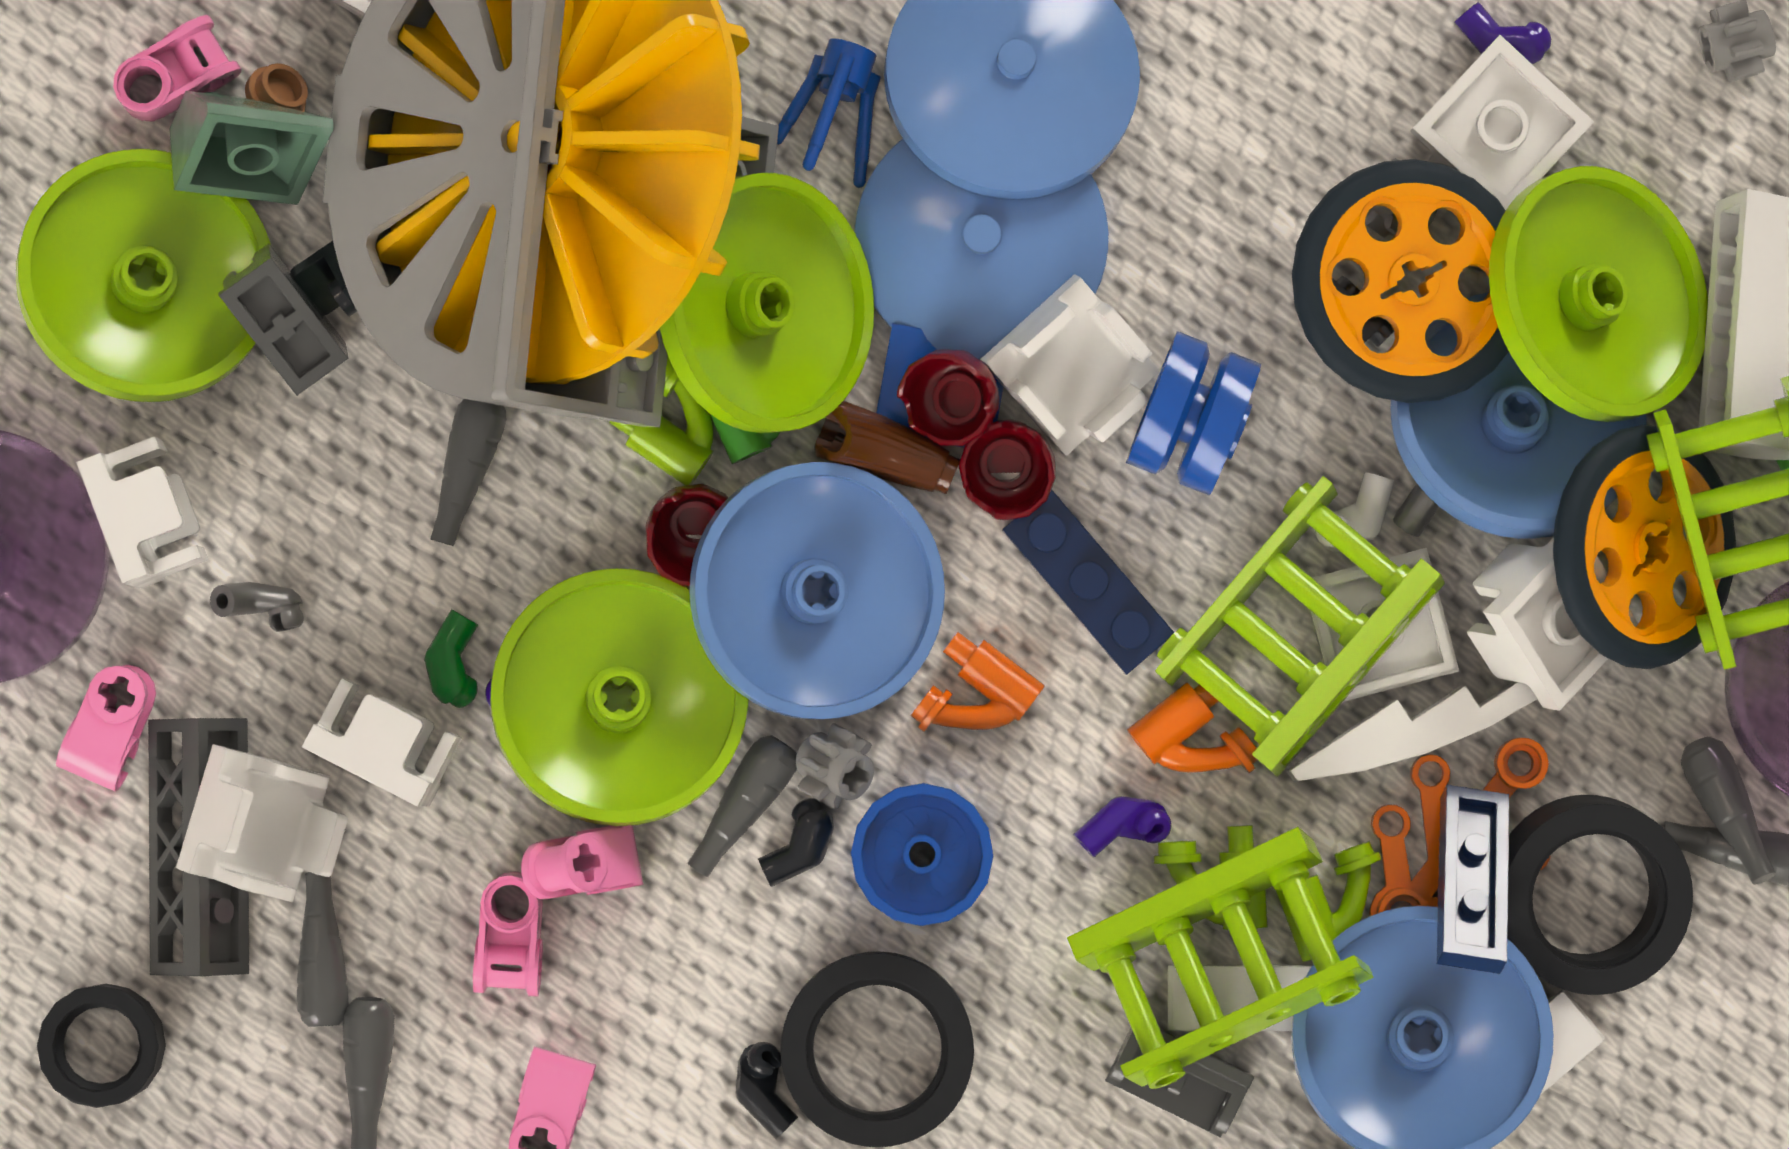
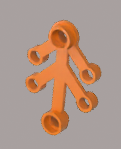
(1393, 850)

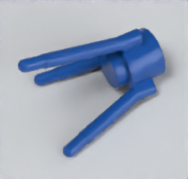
(843, 73)

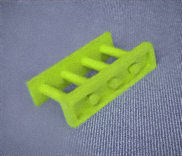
(1667, 454)
(1320, 685)
(1169, 921)

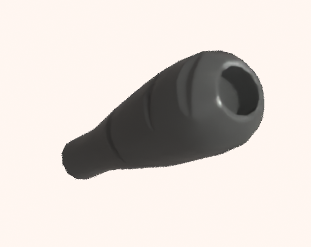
(469, 452)
(751, 791)
(1724, 798)
(1711, 845)
(321, 964)
(367, 1056)

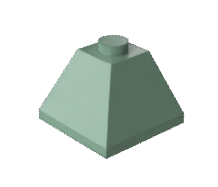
(245, 147)

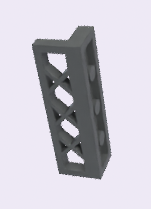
(206, 911)

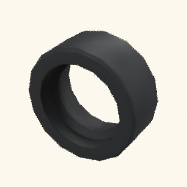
(53, 1034)

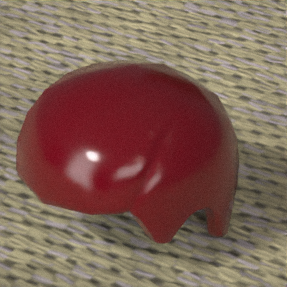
(949, 397)
(1008, 448)
(675, 515)

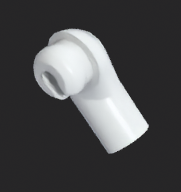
(1369, 509)

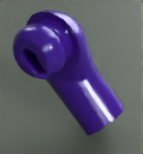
(1482, 30)
(1124, 818)

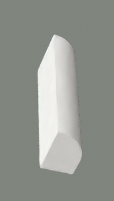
(1747, 316)

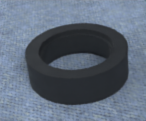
(1666, 910)
(864, 1126)

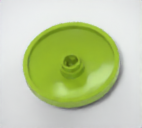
(129, 277)
(1598, 294)
(787, 317)
(613, 700)

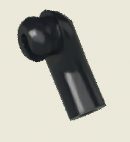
(806, 846)
(757, 1087)

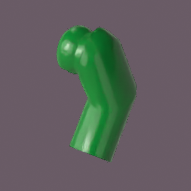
(445, 664)

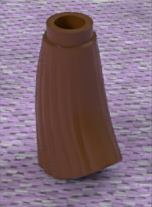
(884, 449)

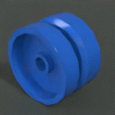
(1194, 413)
(949, 881)

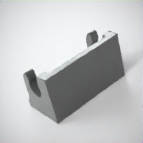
(283, 321)
(1203, 1096)

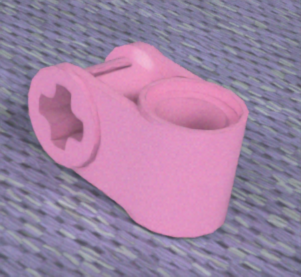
(178, 69)
(104, 735)
(583, 863)
(508, 942)
(551, 1097)

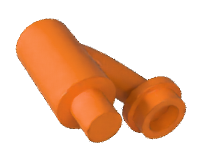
(993, 675)
(1175, 720)

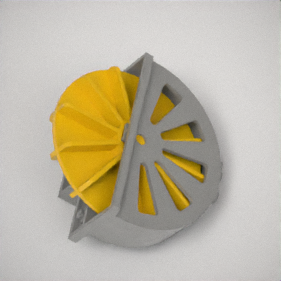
(536, 190)

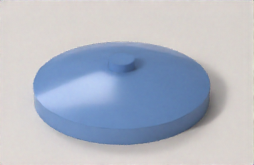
(1012, 90)
(972, 261)
(1495, 449)
(817, 590)
(1424, 1045)

